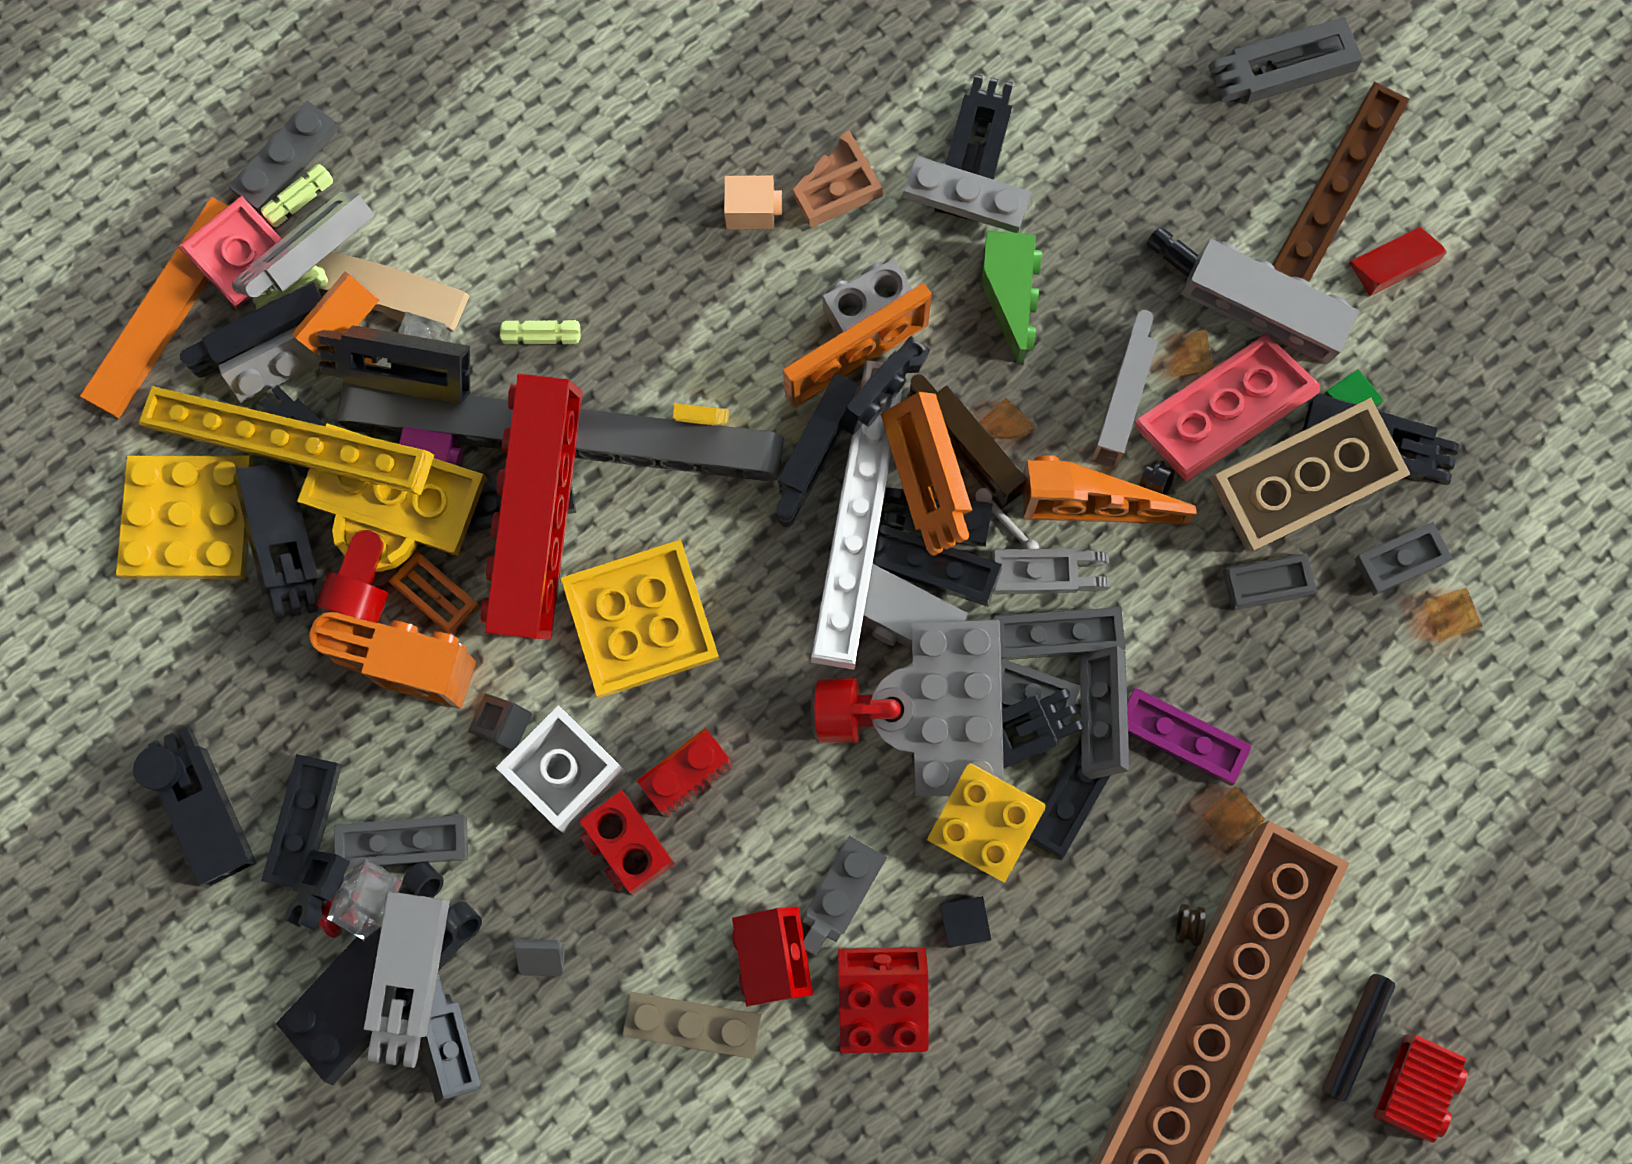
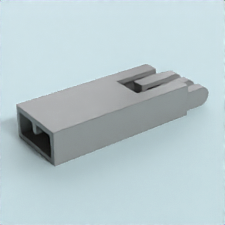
(305, 245)
(1126, 392)
(405, 959)

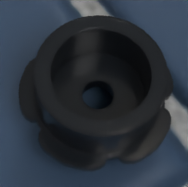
(1158, 478)

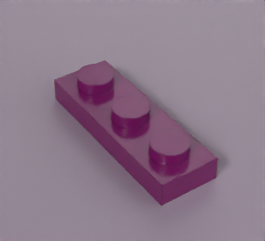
(1185, 737)

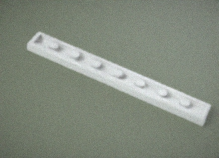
(854, 540)

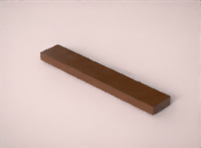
(1340, 182)

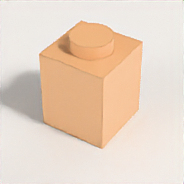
(751, 202)

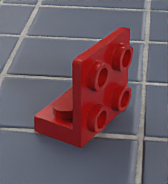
(883, 1000)

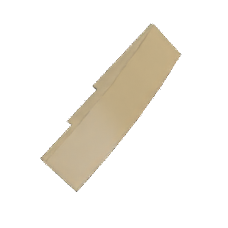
(398, 290)

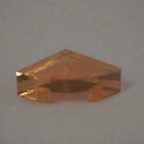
(1192, 356)
(1007, 422)

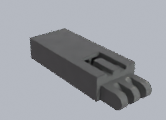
(1297, 61)

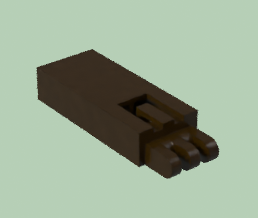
(975, 445)

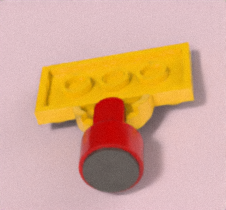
(383, 526)

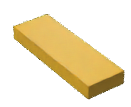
(700, 414)

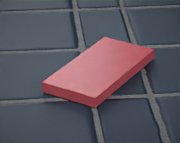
(1226, 407)

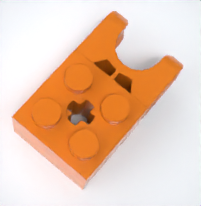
(397, 656)

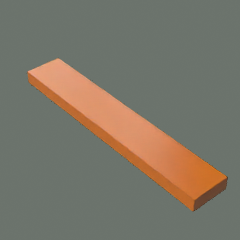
(150, 327)

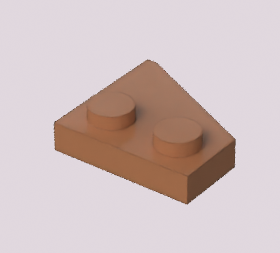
(837, 184)

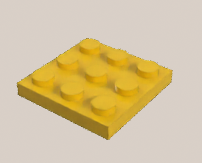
(182, 519)
(639, 619)

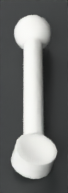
(984, 496)

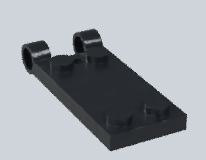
(332, 1012)

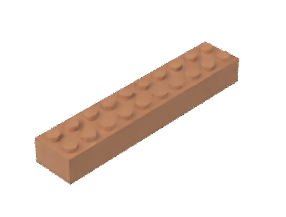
(1225, 1002)

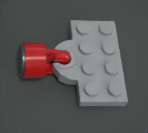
(938, 708)

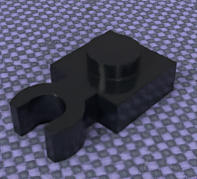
(317, 883)

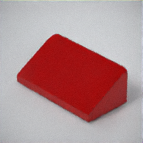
(1397, 260)

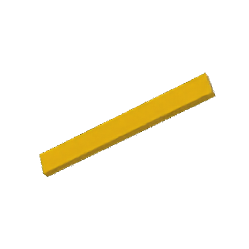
(287, 440)

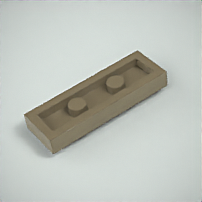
(692, 1025)

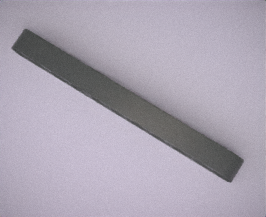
(600, 434)

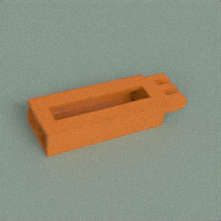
(927, 460)

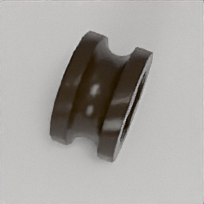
(1190, 925)

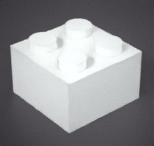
(560, 769)

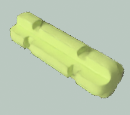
(296, 195)
(315, 274)
(540, 332)

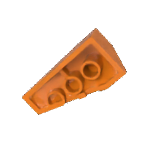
(1077, 493)

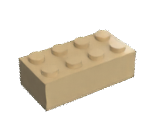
(1309, 475)

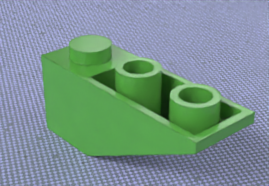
(1007, 282)

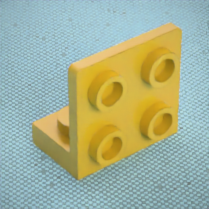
(986, 822)

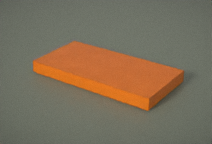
(857, 344)

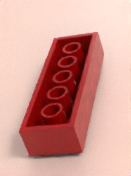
(532, 507)

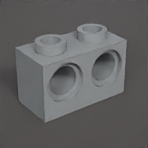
(863, 295)

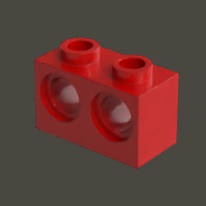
(635, 837)

